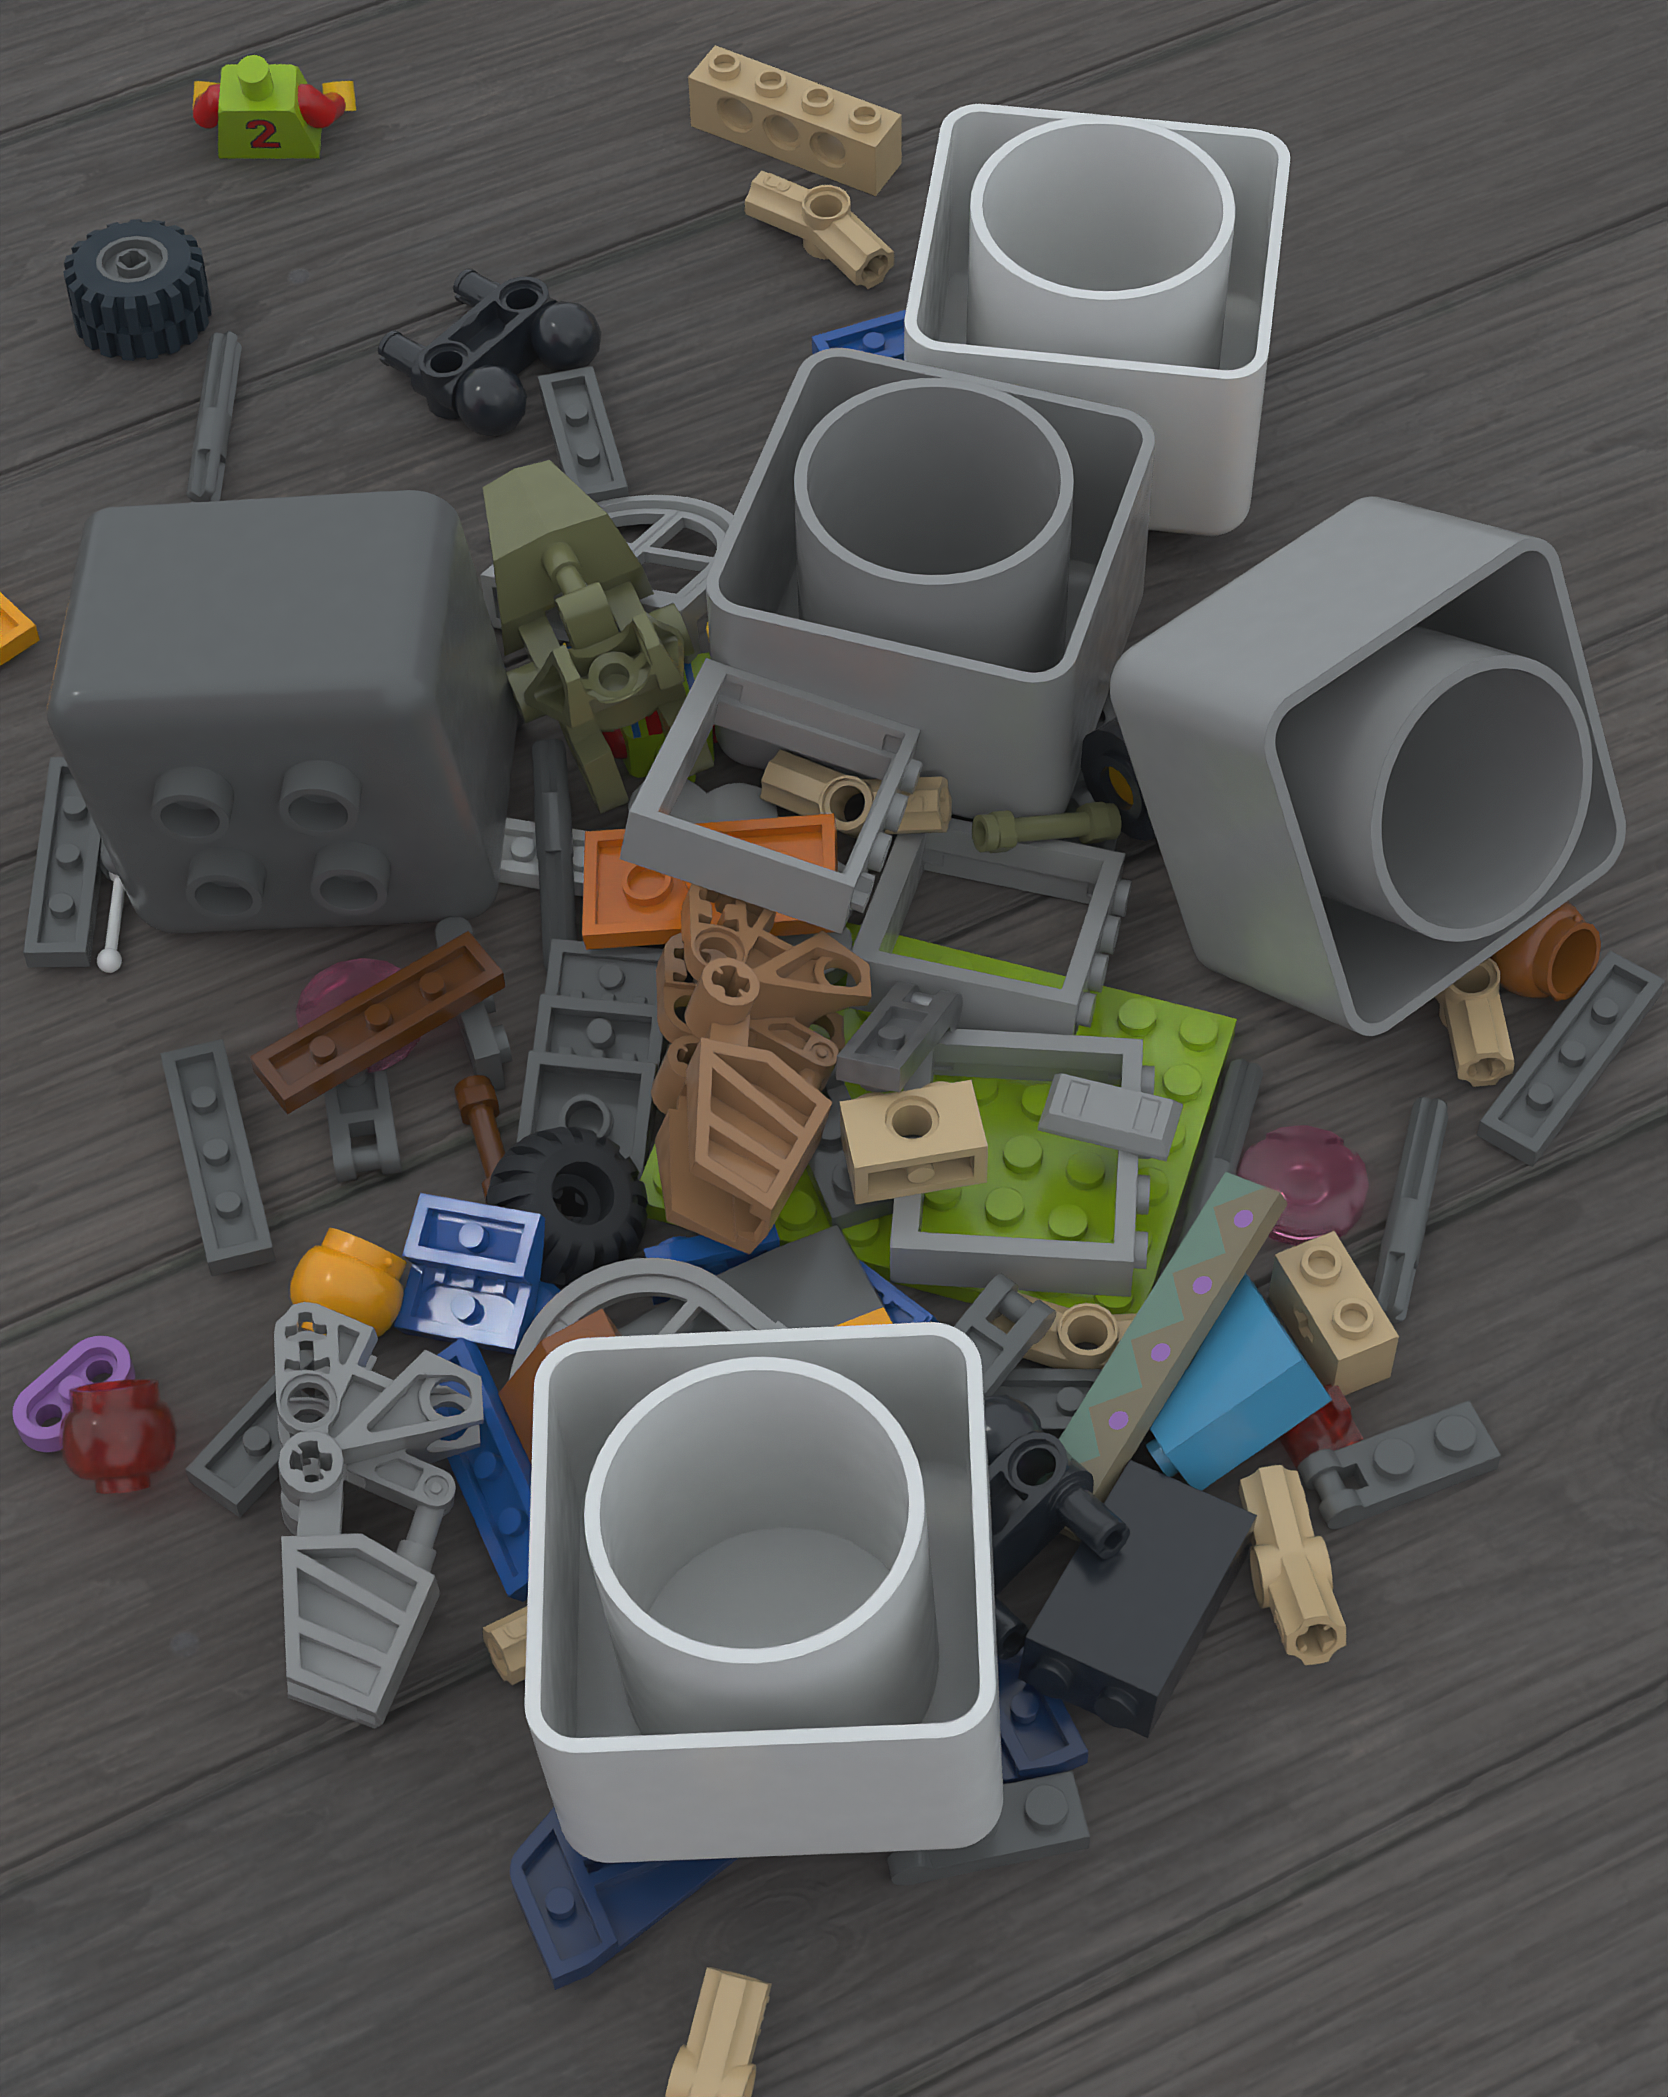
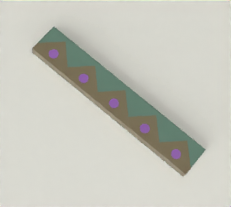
(1169, 1330)

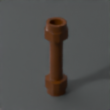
(479, 1108)

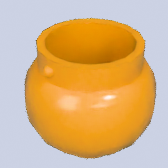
(350, 1279)

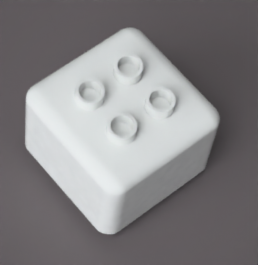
(1112, 273)
(764, 1593)

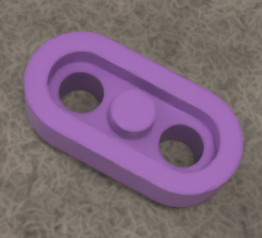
(49, 1393)

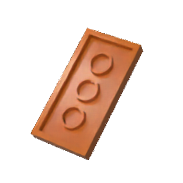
(643, 907)

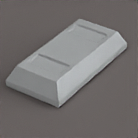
(1110, 1116)

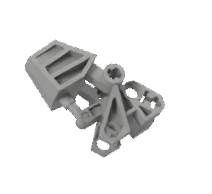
(347, 1599)

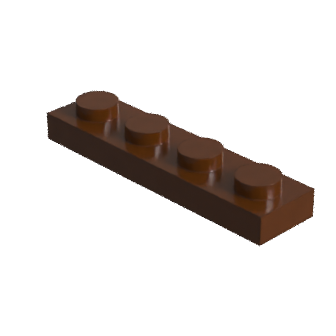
(377, 1022)

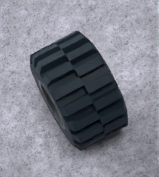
(137, 289)

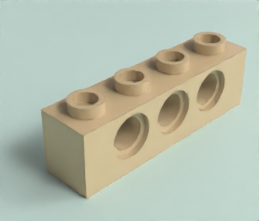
(795, 120)

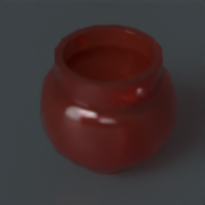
(118, 1434)

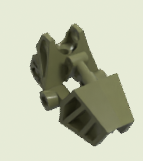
(621, 658)

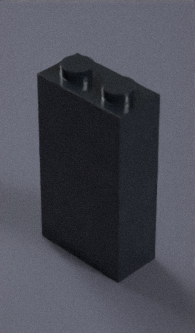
(1131, 1622)

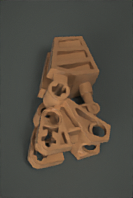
(745, 1065)

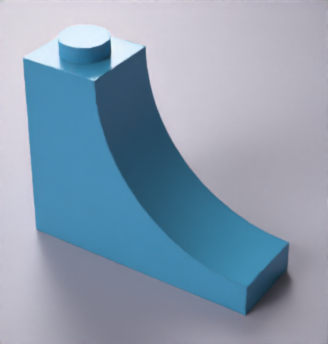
(1235, 1393)

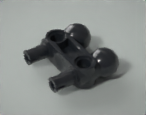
(477, 360)
(1031, 1515)

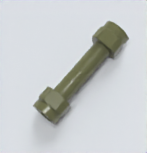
(1002, 832)

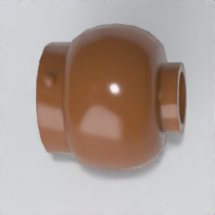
(1550, 956)

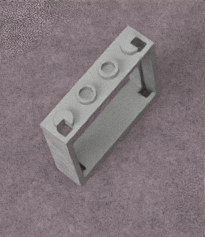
(797, 723)
(1038, 867)
(1030, 1263)

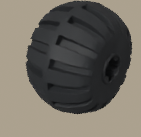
(589, 1183)

